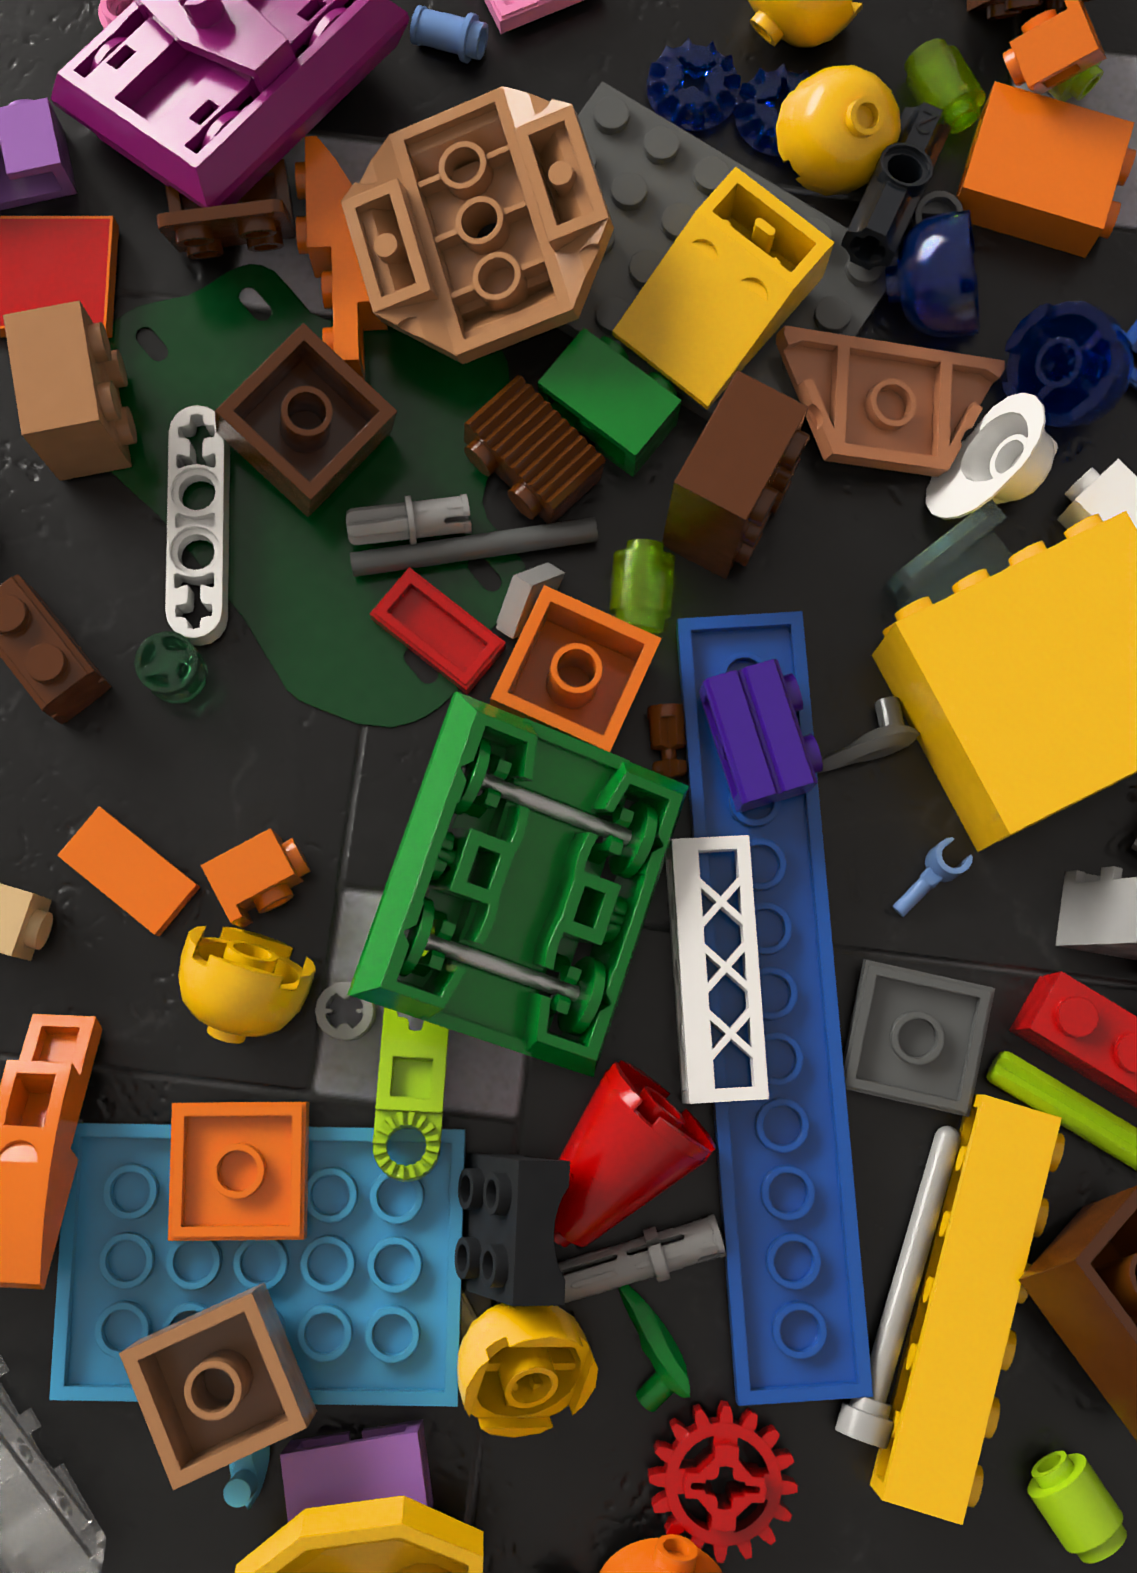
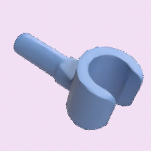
(935, 872)

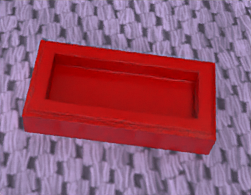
(438, 630)

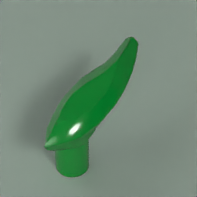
(662, 1351)

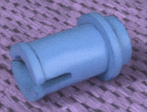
(449, 33)

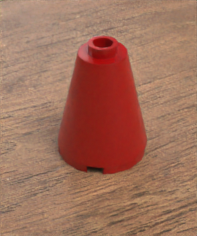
(625, 1154)

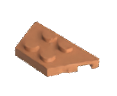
(886, 399)

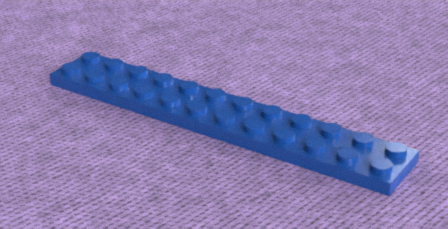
(789, 1156)

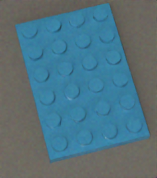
(361, 1298)

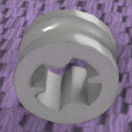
(343, 1031)

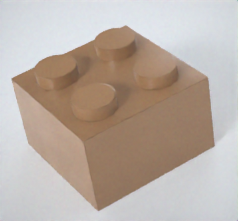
(69, 390)
(218, 1385)

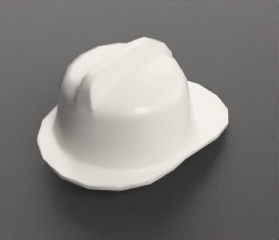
(998, 461)

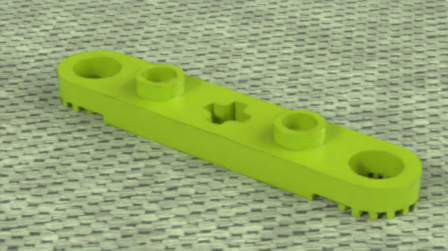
(410, 1091)

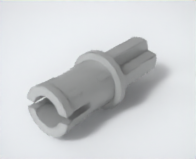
(408, 520)

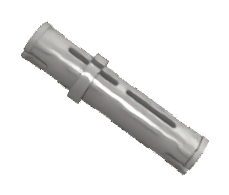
(642, 1258)

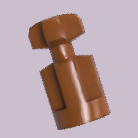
(667, 736)

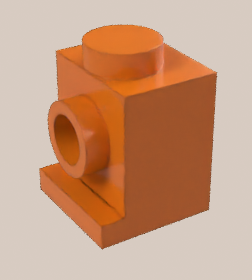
(1054, 48)
(256, 875)

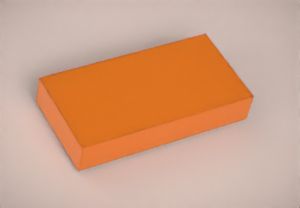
(129, 871)

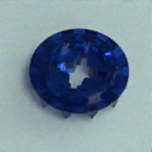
(690, 107)
(754, 110)

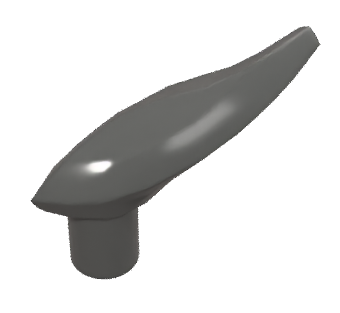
(878, 743)

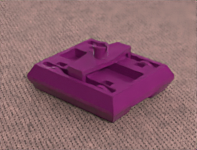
(222, 86)

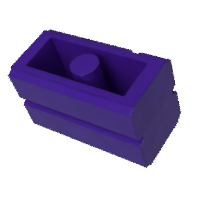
(760, 735)

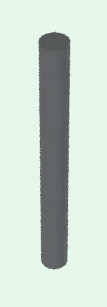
(474, 547)

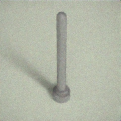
(868, 1417)

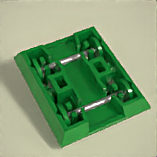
(518, 886)

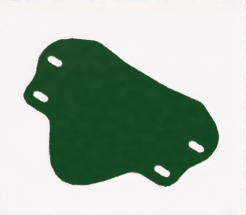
(295, 570)

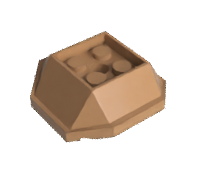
(448, 177)

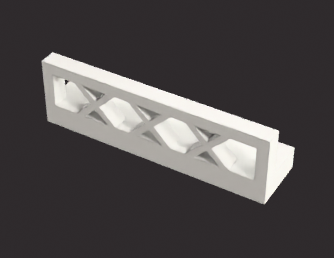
(690, 970)

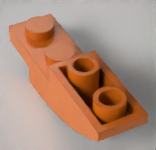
(332, 254)
(37, 1128)

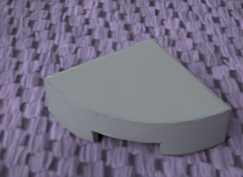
(523, 595)

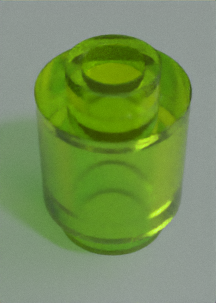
(945, 80)
(642, 584)

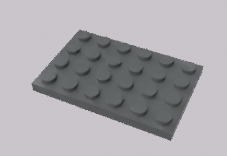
(652, 187)

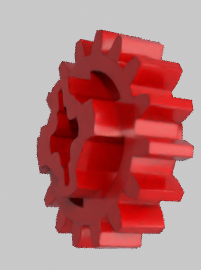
(753, 1482)

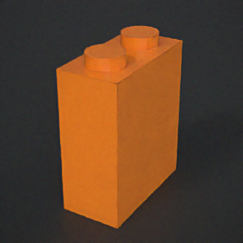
(1045, 170)

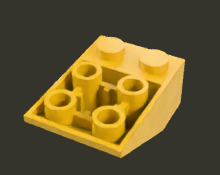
(724, 287)

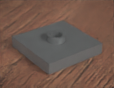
(916, 1037)

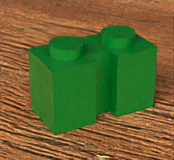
(611, 400)

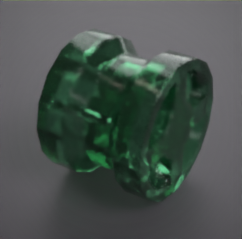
(163, 656)

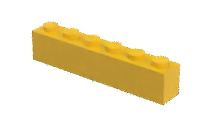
(967, 1309)

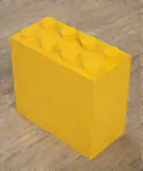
(1025, 679)

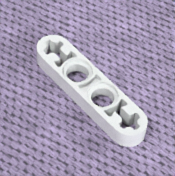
(192, 525)

